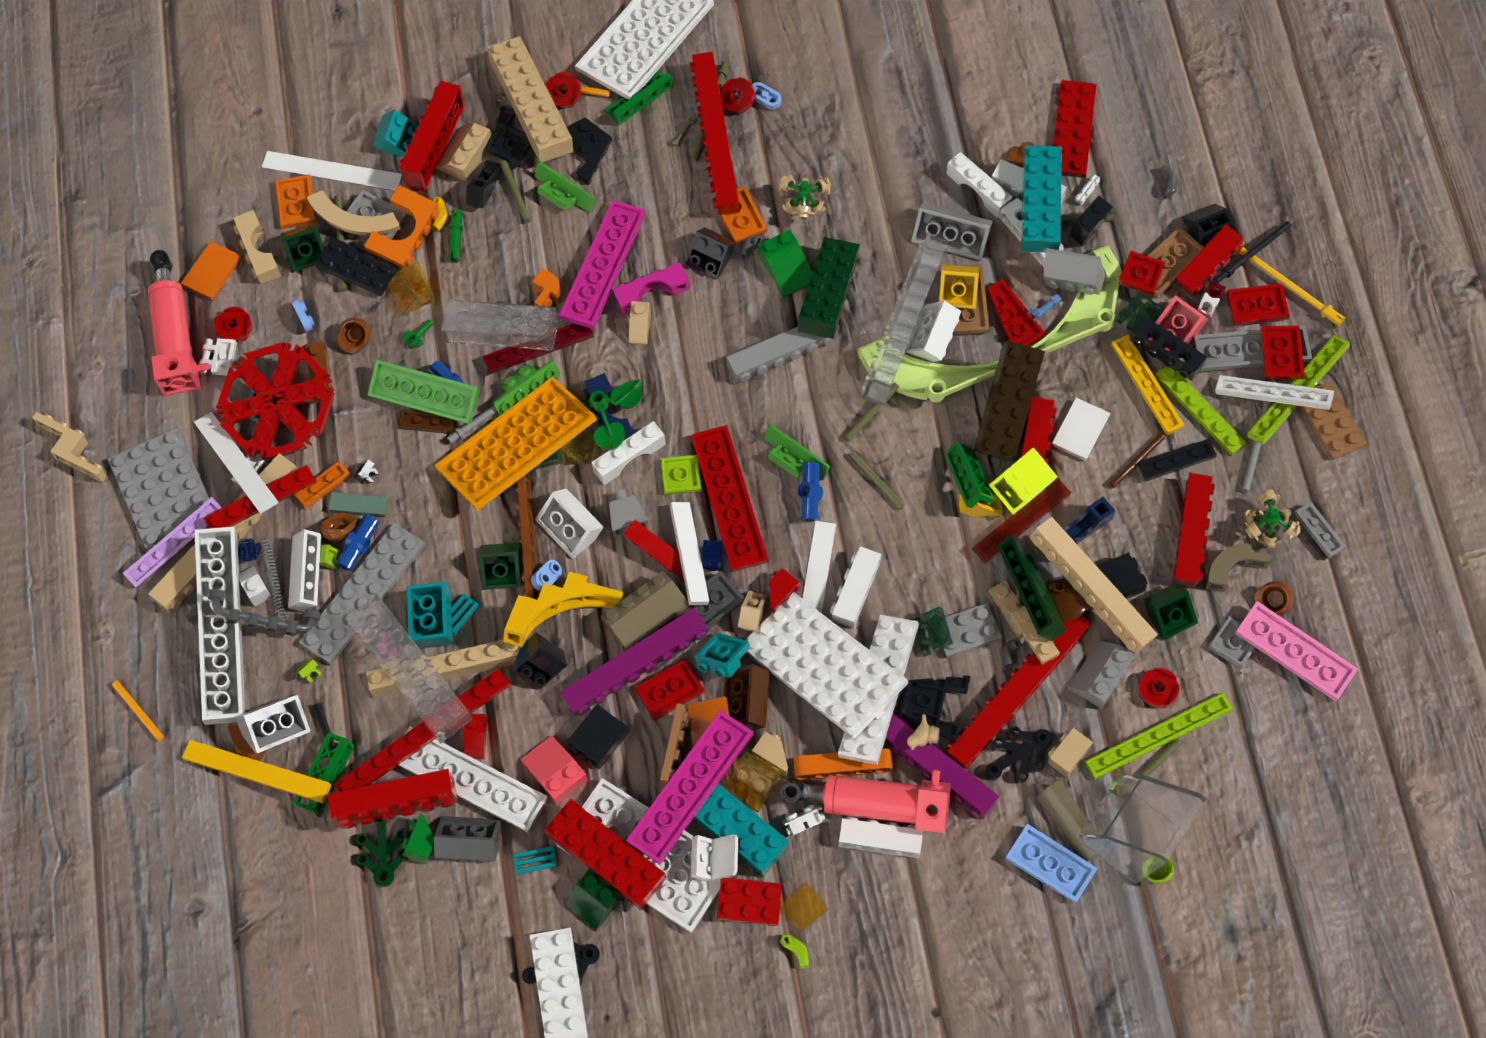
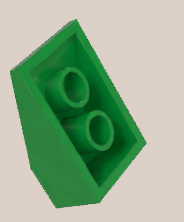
(785, 262)

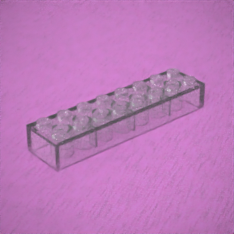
(409, 669)

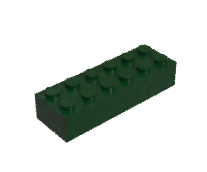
(828, 288)

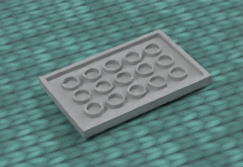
(159, 485)

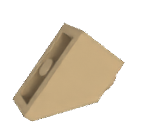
(639, 323)
(752, 611)
(771, 750)

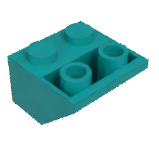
(394, 133)

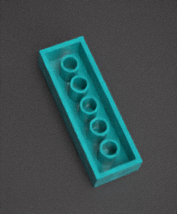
(1041, 198)
(757, 841)

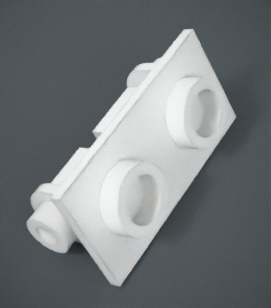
(809, 815)

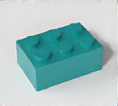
(430, 614)

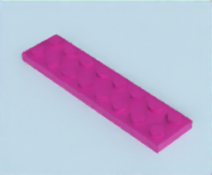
(602, 264)
(689, 787)

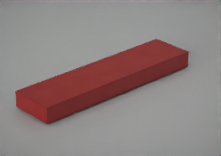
(655, 548)

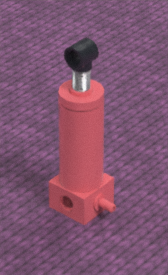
(173, 364)
(880, 799)

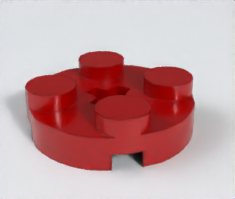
(572, 85)
(746, 99)
(230, 315)
(1169, 684)

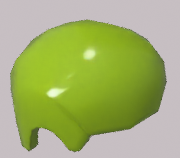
(1162, 874)

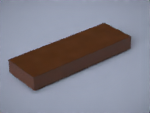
(425, 422)

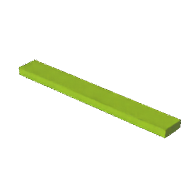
(1313, 374)
(1158, 736)

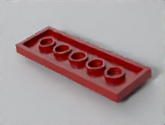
(1074, 126)

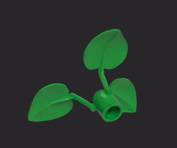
(627, 396)

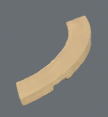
(350, 222)

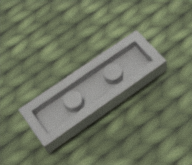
(1320, 530)

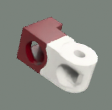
(1211, 299)

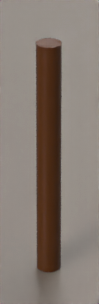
(1134, 463)

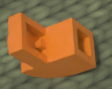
(548, 287)

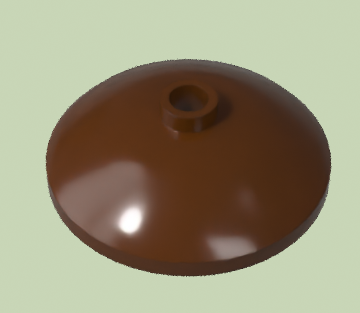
(1066, 599)

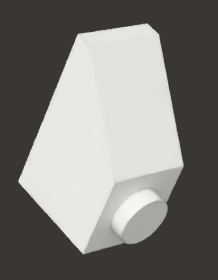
(254, 586)

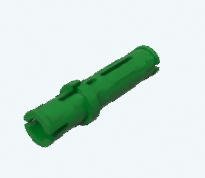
(455, 235)

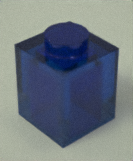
(712, 555)

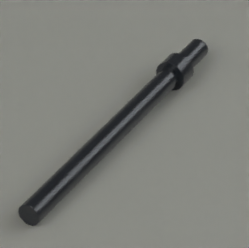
(1229, 270)

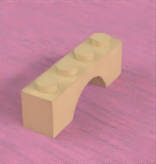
(263, 263)

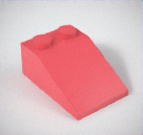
(1181, 320)
(554, 769)

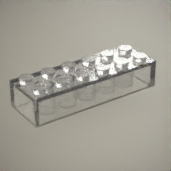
(500, 324)

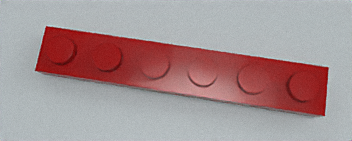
(244, 508)

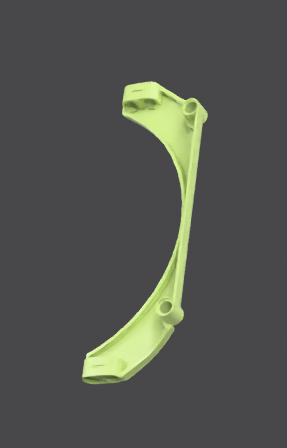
(1083, 319)

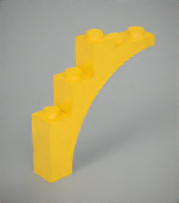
(552, 600)

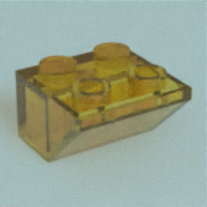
(411, 289)
(753, 781)

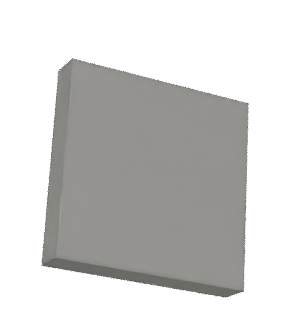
(1230, 645)

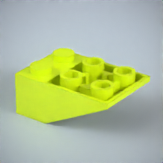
(1023, 481)

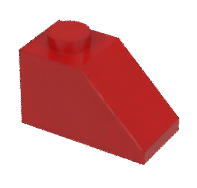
(781, 587)
(475, 736)

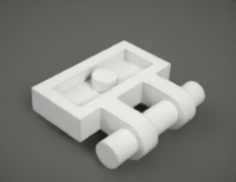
(223, 355)

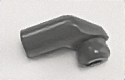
(749, 244)
(1009, 650)

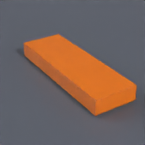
(325, 483)

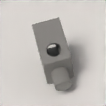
(624, 511)

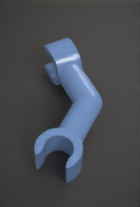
(1037, 312)

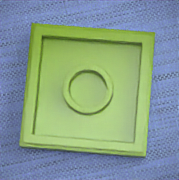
(681, 474)

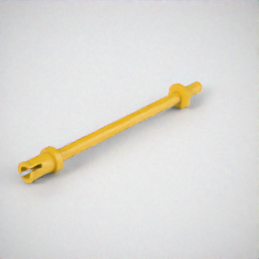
(1326, 311)

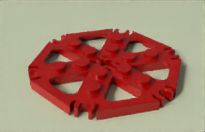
(284, 410)

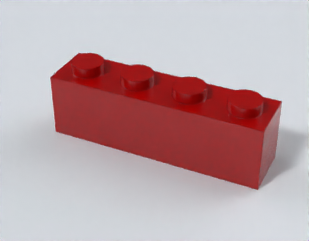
(1209, 261)
(1039, 426)

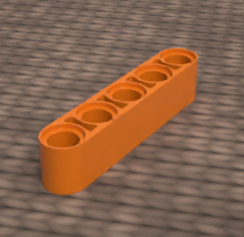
(827, 764)

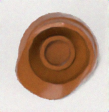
(353, 335)
(337, 526)
(1275, 596)

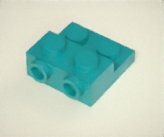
(721, 655)

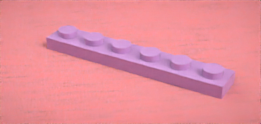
(170, 544)

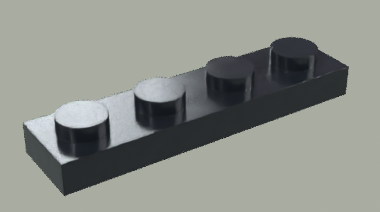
(1177, 460)

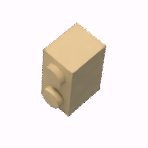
(1069, 752)

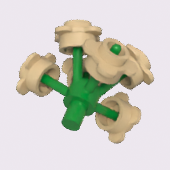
(804, 190)
(1274, 518)

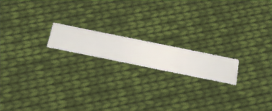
(331, 170)
(236, 462)
(819, 564)

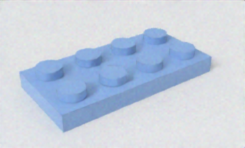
(1051, 863)

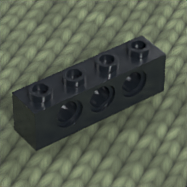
(1164, 339)

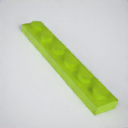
(1201, 410)

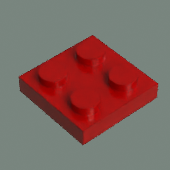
(1141, 273)

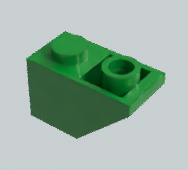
(420, 842)

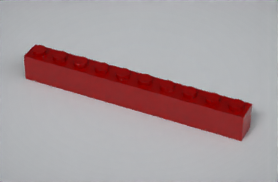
(715, 133)
(1012, 697)

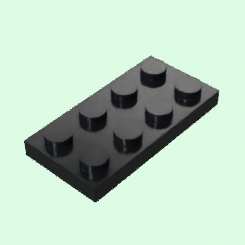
(356, 266)

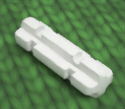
(1087, 189)

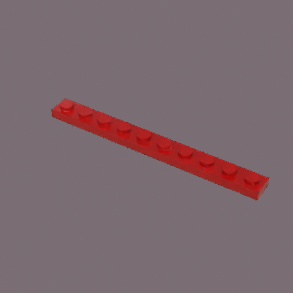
(419, 736)

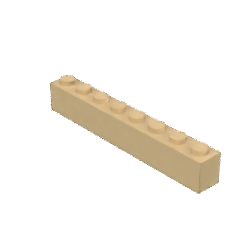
(1093, 585)
(454, 664)

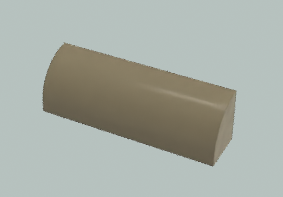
(1066, 816)

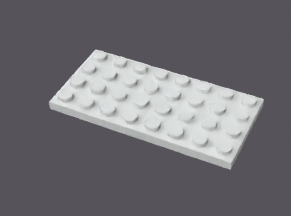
(640, 42)
(824, 665)
(680, 896)

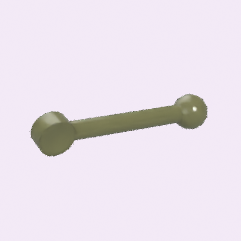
(691, 121)

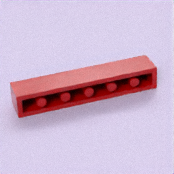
(1192, 530)

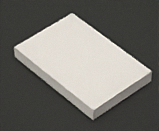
(1080, 429)

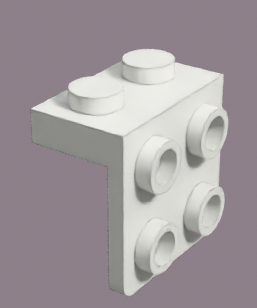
(714, 857)

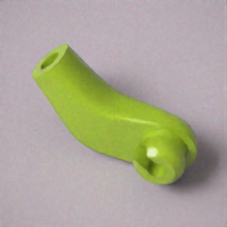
(798, 948)

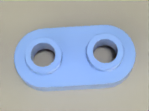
(766, 96)
(300, 309)
(547, 573)

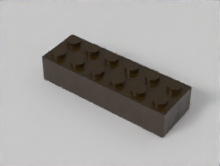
(1009, 401)

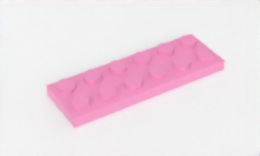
(1296, 651)

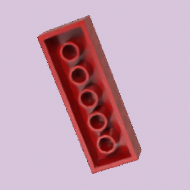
(432, 135)
(393, 798)
(605, 854)

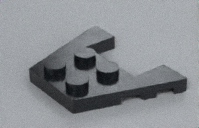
(509, 142)
(590, 144)
(928, 697)

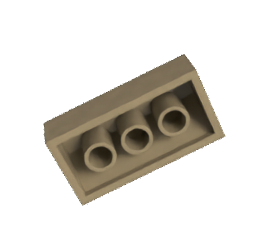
(644, 610)

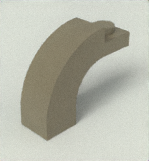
(1231, 558)

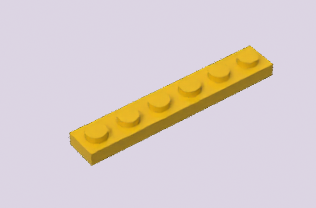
(1147, 385)

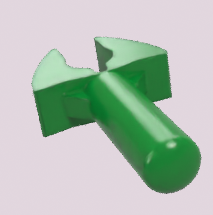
(417, 335)

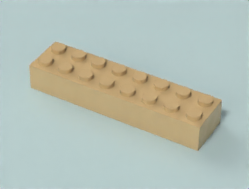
(530, 99)

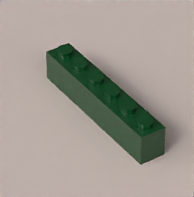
(1031, 588)

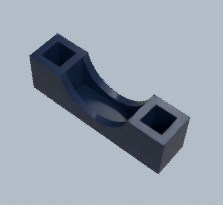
(601, 383)
(1091, 520)

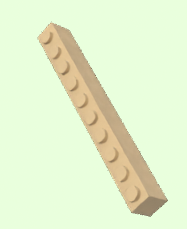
(182, 577)

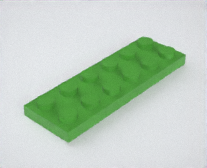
(423, 391)

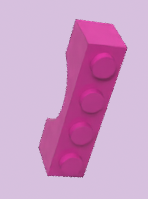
(671, 279)

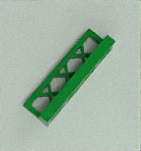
(643, 98)
(968, 474)
(331, 772)

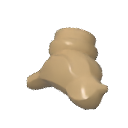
(923, 735)

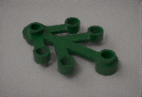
(382, 852)

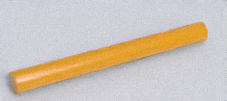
(591, 91)
(137, 710)

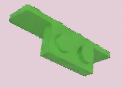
(561, 190)
(522, 384)
(791, 454)

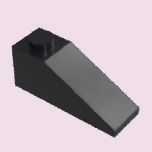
(482, 184)

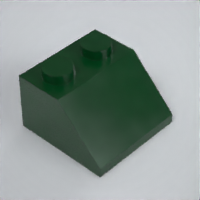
(303, 246)
(500, 565)
(1171, 610)
(593, 899)

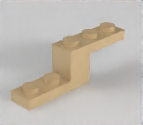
(69, 446)
(1021, 622)

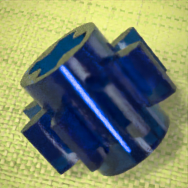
(248, 549)

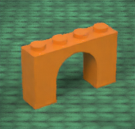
(402, 251)

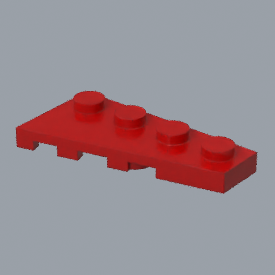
(1013, 315)

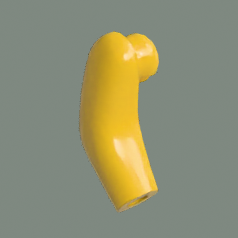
(443, 216)

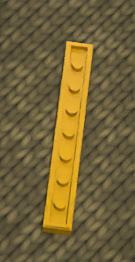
(257, 771)

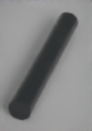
(323, 724)

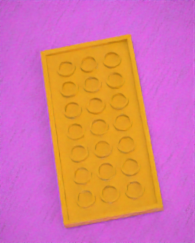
(515, 443)

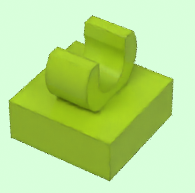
(329, 556)
(307, 668)

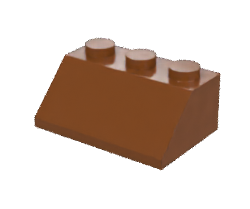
(305, 373)

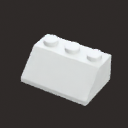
(933, 331)
(568, 522)

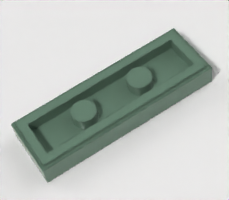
(358, 504)

